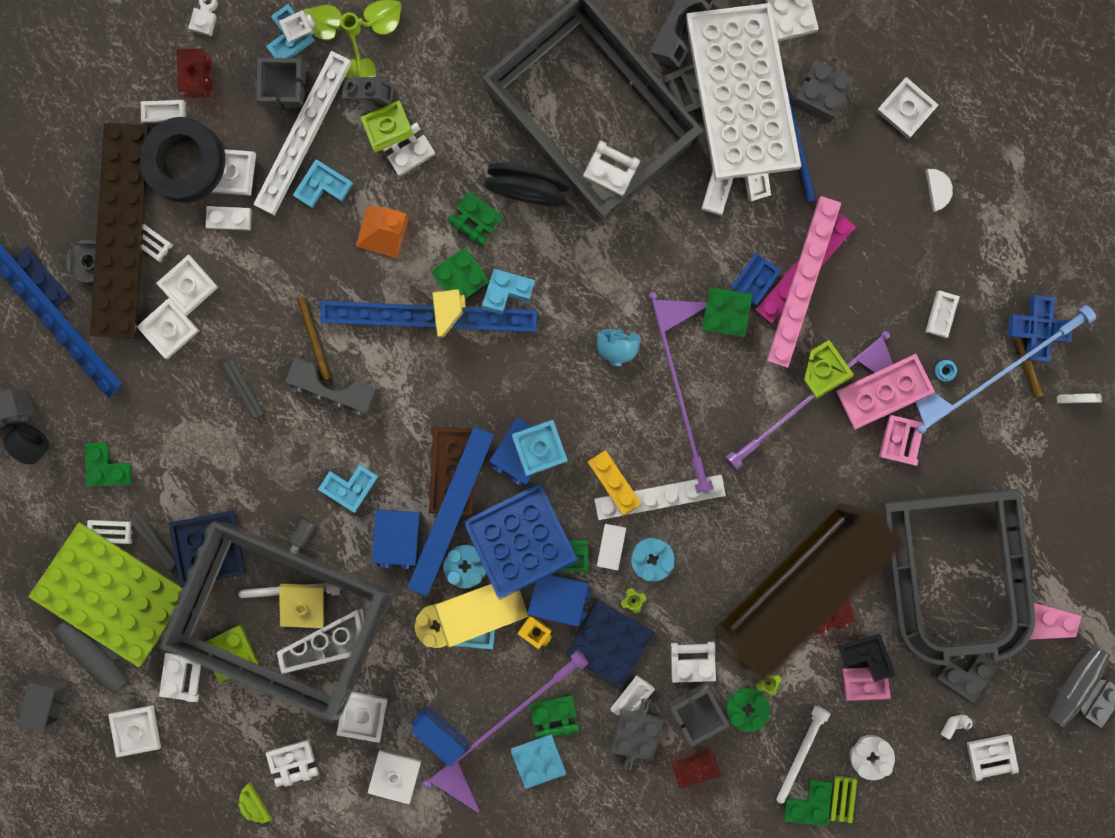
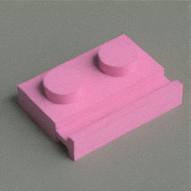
(860, 685)

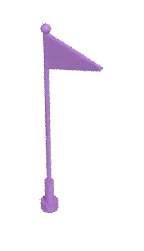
(669, 315)
(874, 358)
(452, 778)

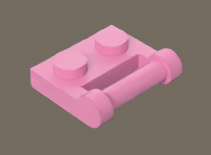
(896, 438)

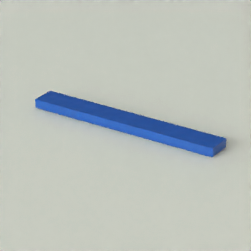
(450, 511)

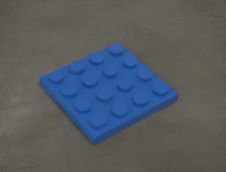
(520, 541)

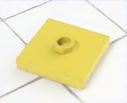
(302, 605)

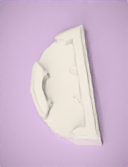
(939, 188)
(1079, 398)

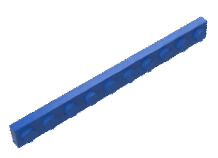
(424, 316)
(58, 325)

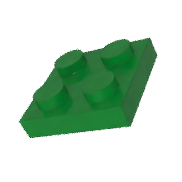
(460, 273)
(727, 311)

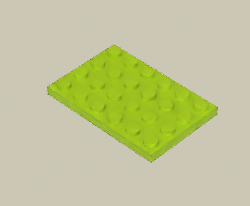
(108, 594)

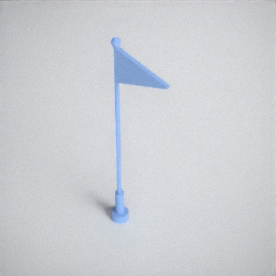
(934, 407)

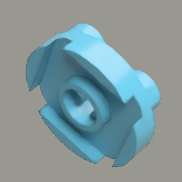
(649, 571)
(456, 575)

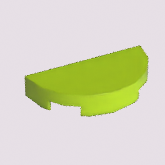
(252, 806)

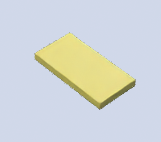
(478, 613)

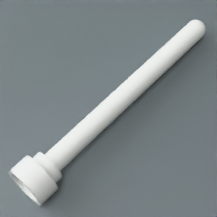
(274, 591)
(819, 717)

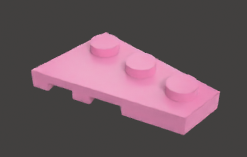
(1054, 623)

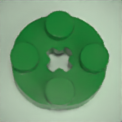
(740, 699)

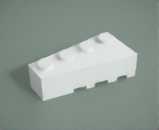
(324, 645)

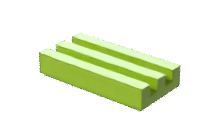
(851, 801)

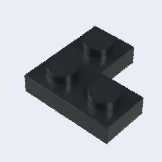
(870, 651)

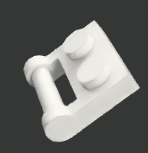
(607, 174)
(693, 669)
(174, 678)
(989, 751)

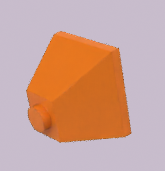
(382, 231)

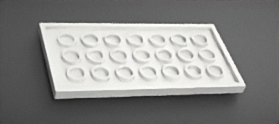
(742, 91)

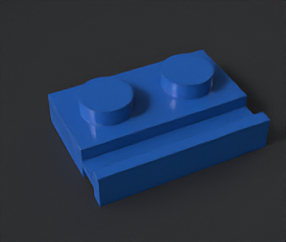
(756, 278)

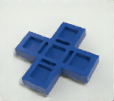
(1038, 327)

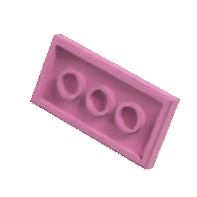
(885, 391)

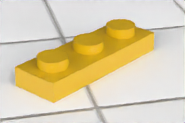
(614, 483)

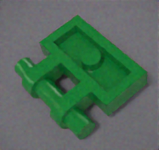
(479, 213)
(554, 710)

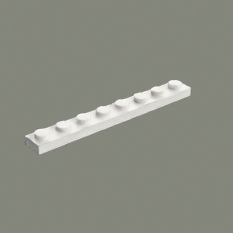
(302, 133)

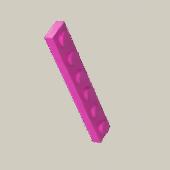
(774, 302)

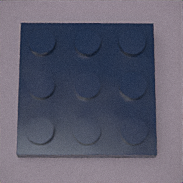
(190, 534)
(610, 643)

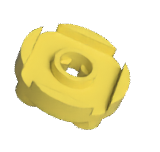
(423, 629)

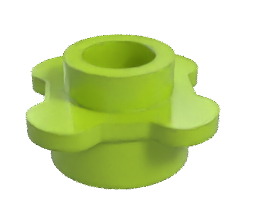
(627, 602)
(772, 688)

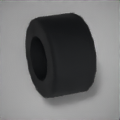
(26, 443)

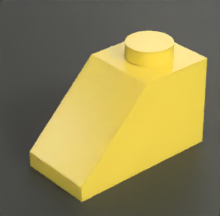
(447, 309)

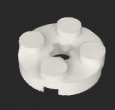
(883, 764)

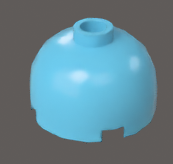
(616, 346)

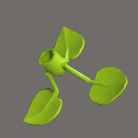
(381, 15)

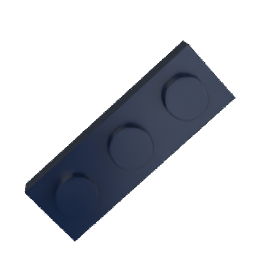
(42, 277)

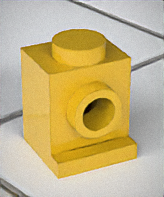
(536, 640)

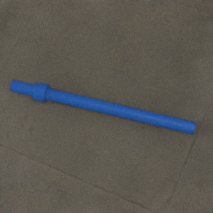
(804, 172)

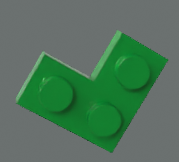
(100, 471)
(814, 809)

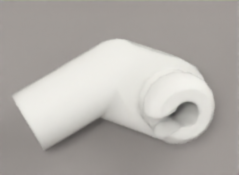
(954, 723)

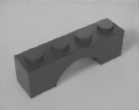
(669, 45)
(306, 376)

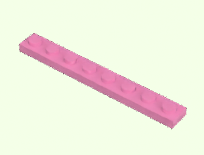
(803, 282)

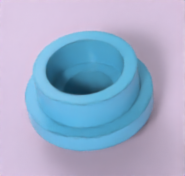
(952, 370)

